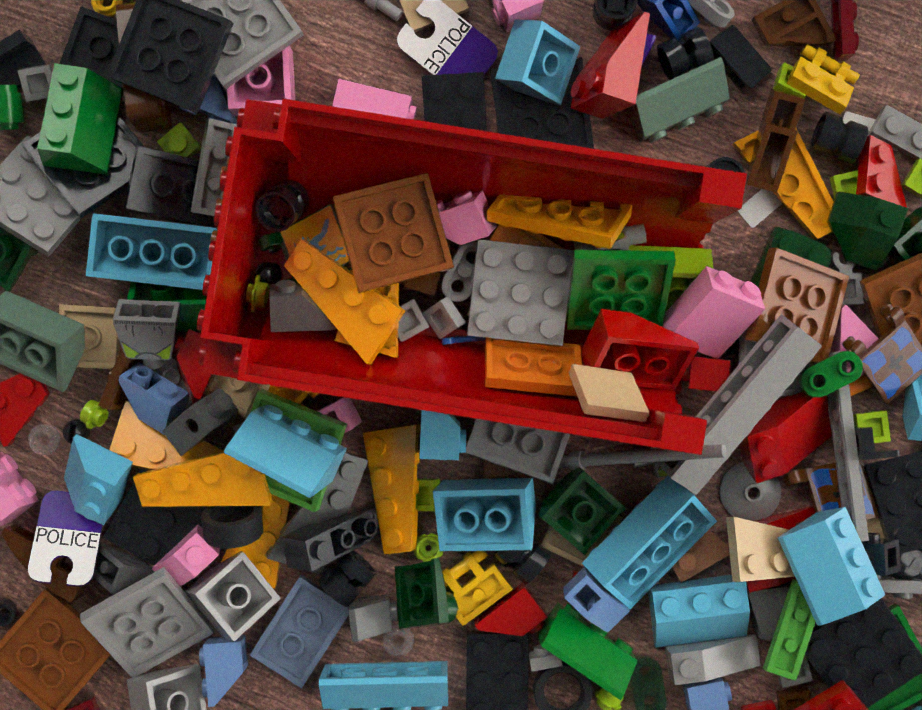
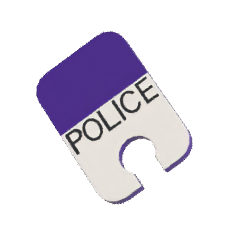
(453, 46)
(64, 534)

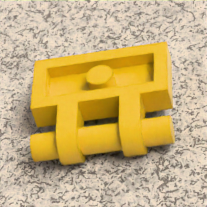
(819, 84)
(479, 592)

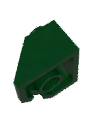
(865, 227)

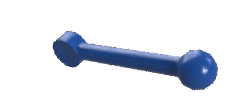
(451, 340)

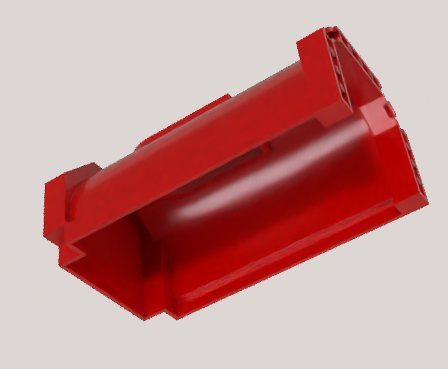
(352, 150)

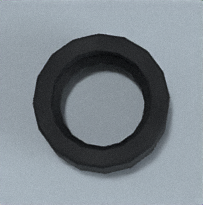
(231, 525)
(542, 677)

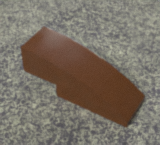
(774, 140)
(21, 543)

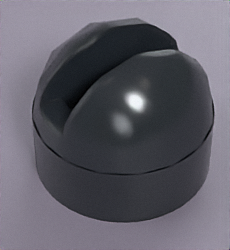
(269, 272)
(80, 430)
(7, 615)

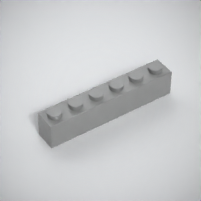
(746, 397)

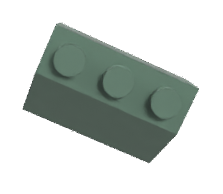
(680, 101)
(39, 341)

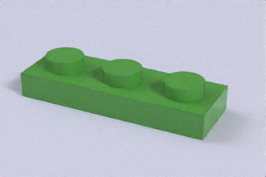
(790, 635)

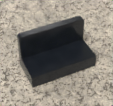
(17, 53)
(740, 59)
(866, 447)

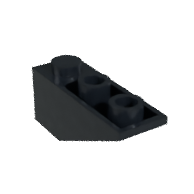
(329, 539)

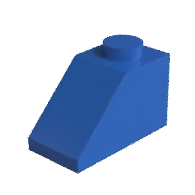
(671, 16)

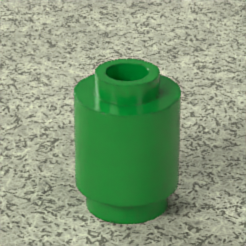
(10, 107)

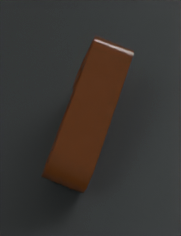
(143, 110)

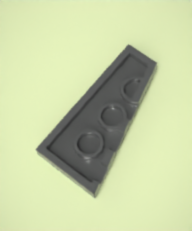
(335, 503)

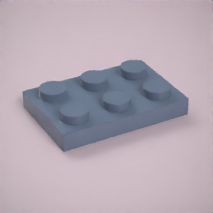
(300, 632)

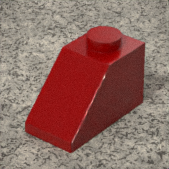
(187, 357)
(707, 373)
(513, 614)

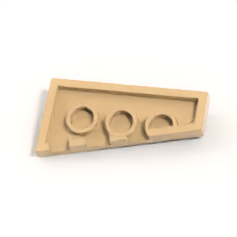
(756, 551)

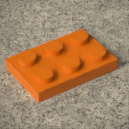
(530, 366)

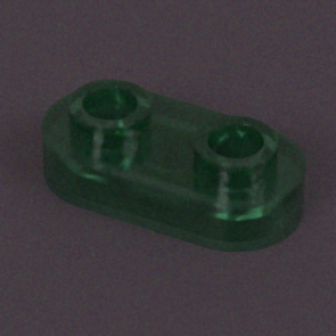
(648, 685)

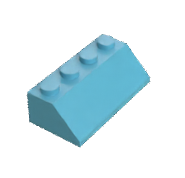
(149, 251)
(649, 541)
(384, 685)

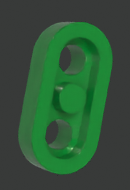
(832, 374)

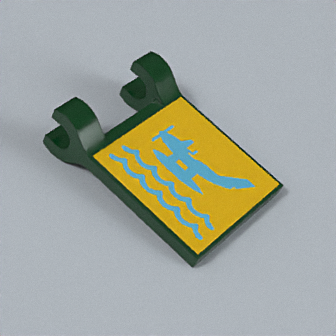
(317, 228)

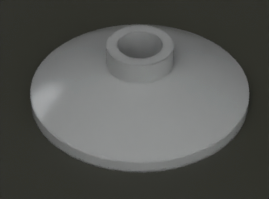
(735, 497)

